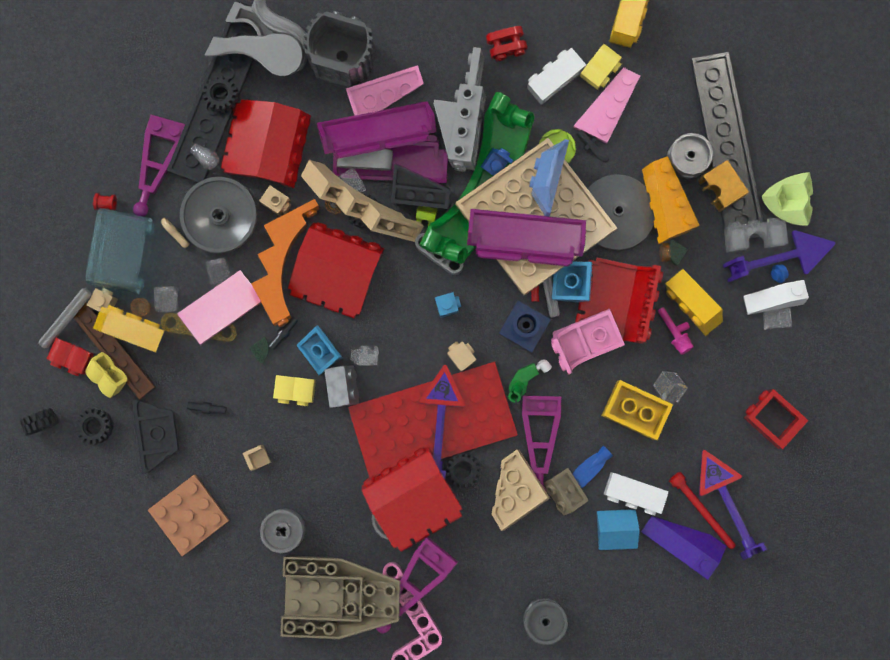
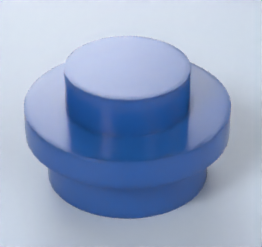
(779, 273)

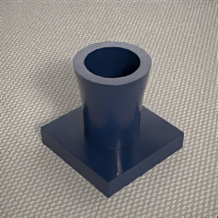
(517, 334)

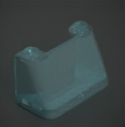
(118, 251)

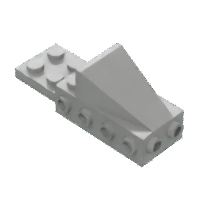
(462, 120)

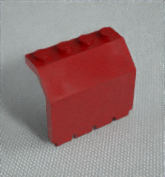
(266, 141)
(334, 269)
(628, 294)
(411, 499)

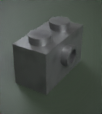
(341, 386)

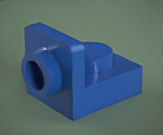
(496, 161)

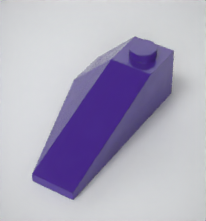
(692, 547)

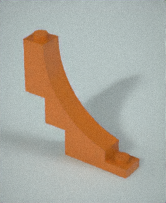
(283, 234)

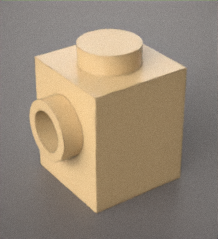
(275, 201)
(101, 298)
(461, 355)

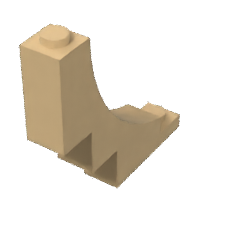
(355, 204)

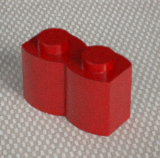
(69, 356)

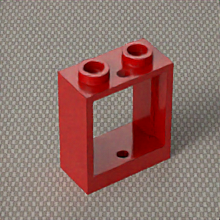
(789, 432)

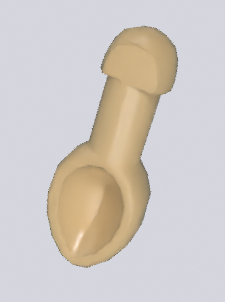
(170, 228)

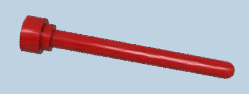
(679, 481)

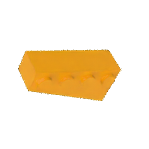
(668, 201)

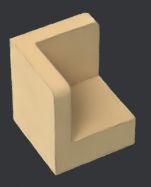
(256, 457)

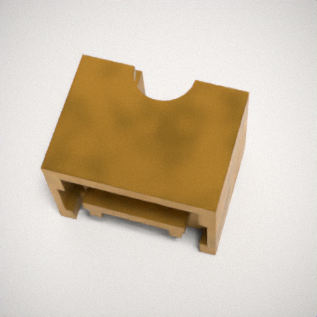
(725, 184)

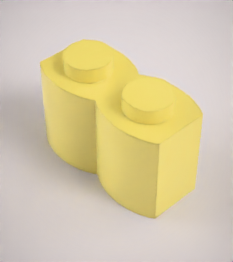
(601, 66)
(106, 375)
(294, 389)

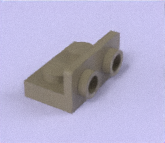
(565, 492)

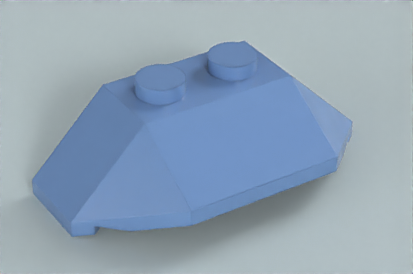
(548, 176)

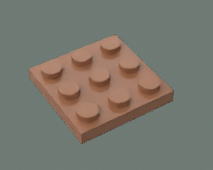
(188, 515)

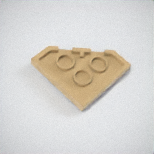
(516, 491)

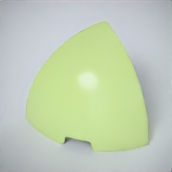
(791, 199)

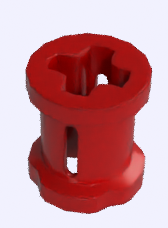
(105, 202)

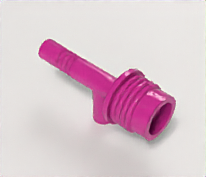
(681, 342)

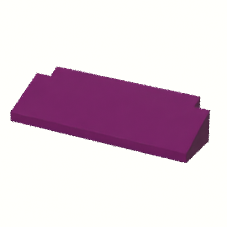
(377, 130)
(420, 157)
(526, 237)

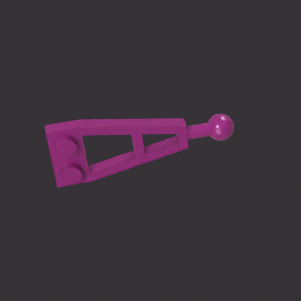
(162, 129)
(541, 406)
(436, 559)

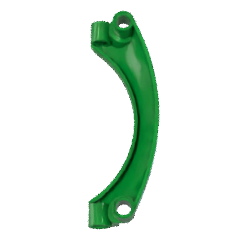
(503, 128)

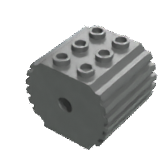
(335, 34)

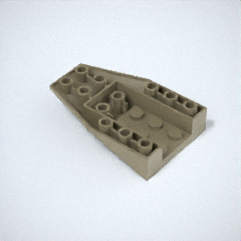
(335, 598)

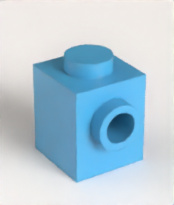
(447, 304)

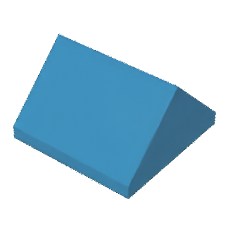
(573, 283)
(319, 350)
(617, 529)

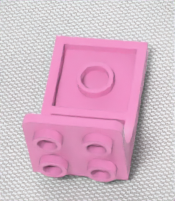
(586, 340)

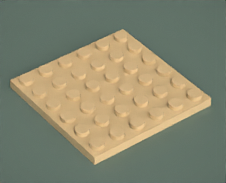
(511, 193)

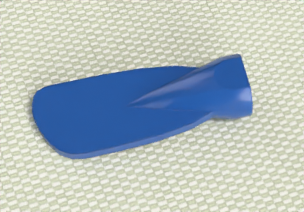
(591, 466)

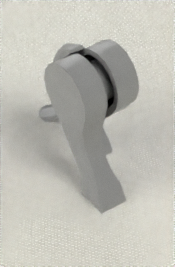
(278, 41)

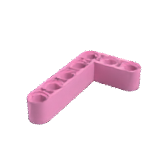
(414, 615)

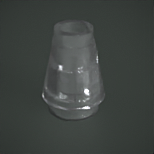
(205, 156)

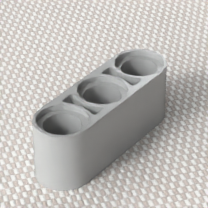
(371, 161)
(443, 263)

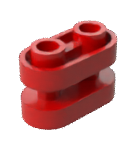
(515, 48)

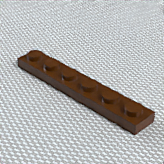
(136, 378)

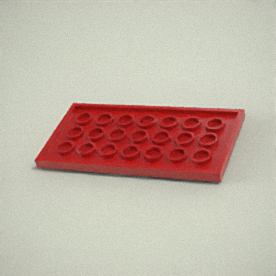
(400, 425)

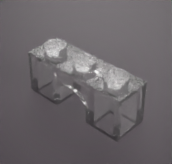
(772, 232)

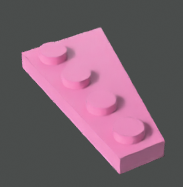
(383, 91)
(607, 108)

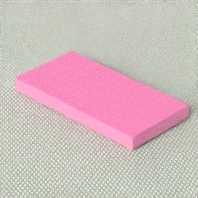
(219, 307)

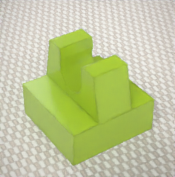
(426, 213)

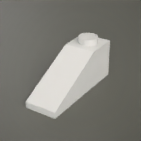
(776, 297)

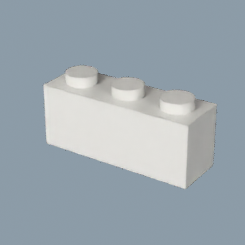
(555, 75)
(635, 494)

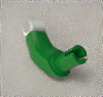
(520, 380)

